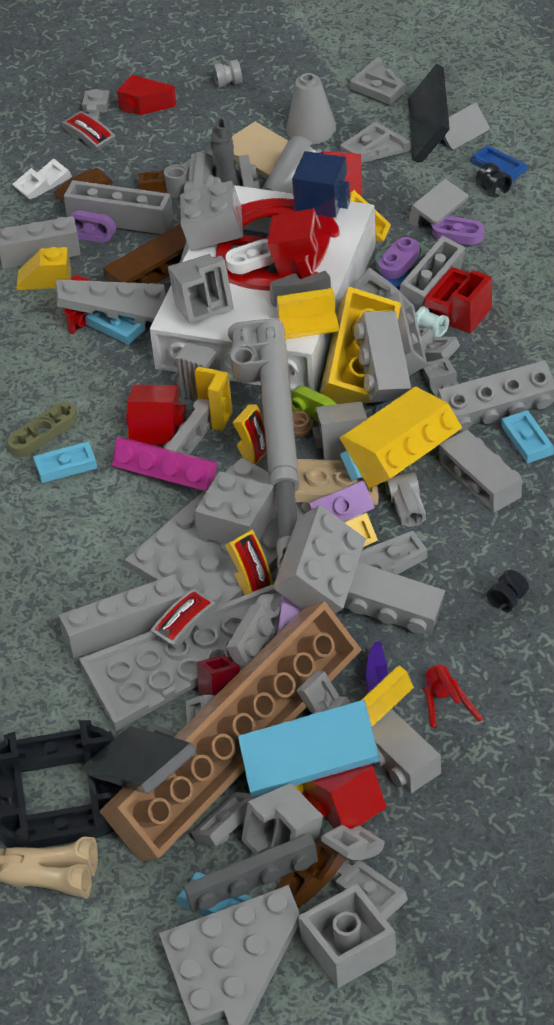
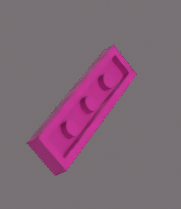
(164, 463)

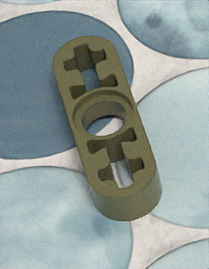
(46, 419)

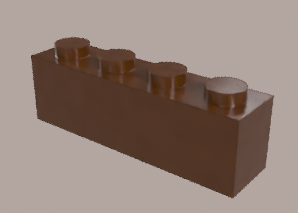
(150, 261)

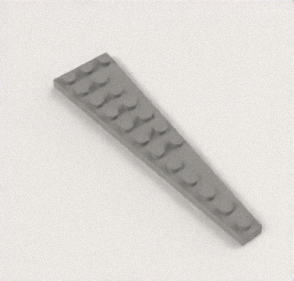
(149, 672)

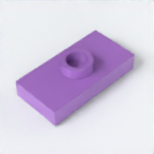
(347, 501)

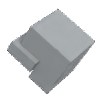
(201, 287)
(333, 423)
(279, 819)

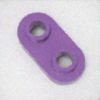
(92, 226)
(459, 230)
(399, 258)

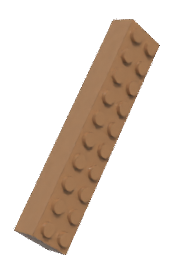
(253, 700)

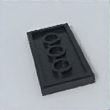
(428, 114)
(139, 759)

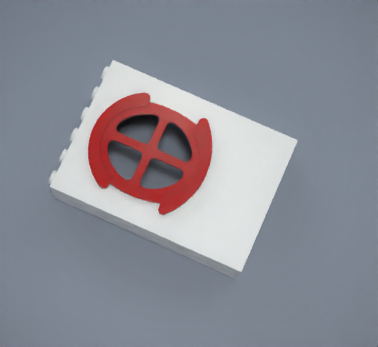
(342, 252)

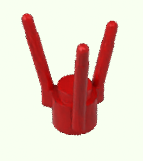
(443, 685)

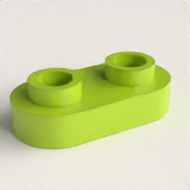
(307, 400)

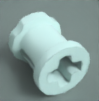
(437, 323)

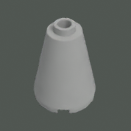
(310, 111)
(286, 165)

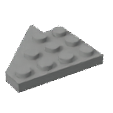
(231, 956)

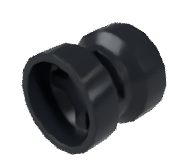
(493, 179)
(509, 588)

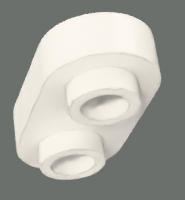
(249, 257)

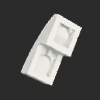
(36, 183)

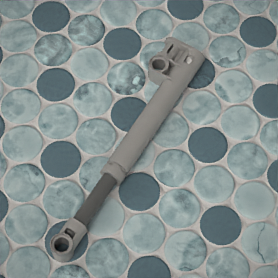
(263, 358)

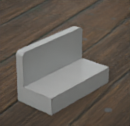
(465, 126)
(437, 204)

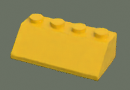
(343, 373)
(399, 435)

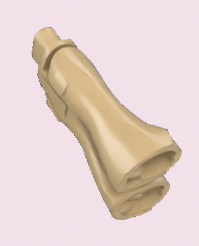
(55, 868)

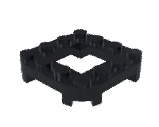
(43, 752)

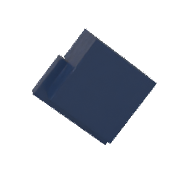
(321, 184)

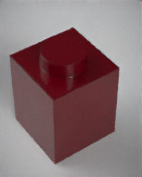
(215, 674)

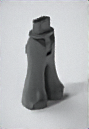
(223, 152)

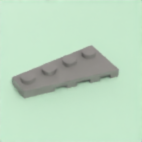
(112, 298)

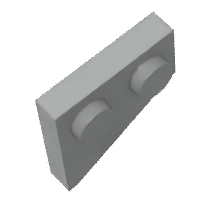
(378, 83)
(376, 143)

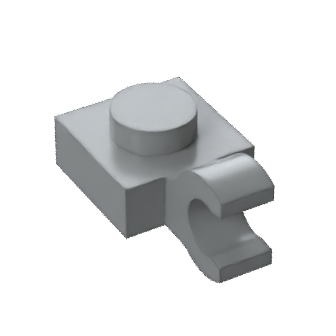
(96, 102)

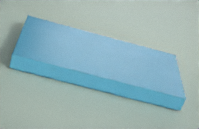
(308, 748)

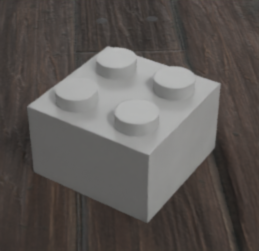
(211, 215)
(234, 507)
(347, 935)

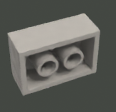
(319, 560)

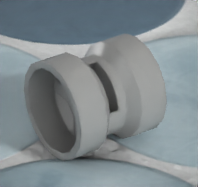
(225, 73)

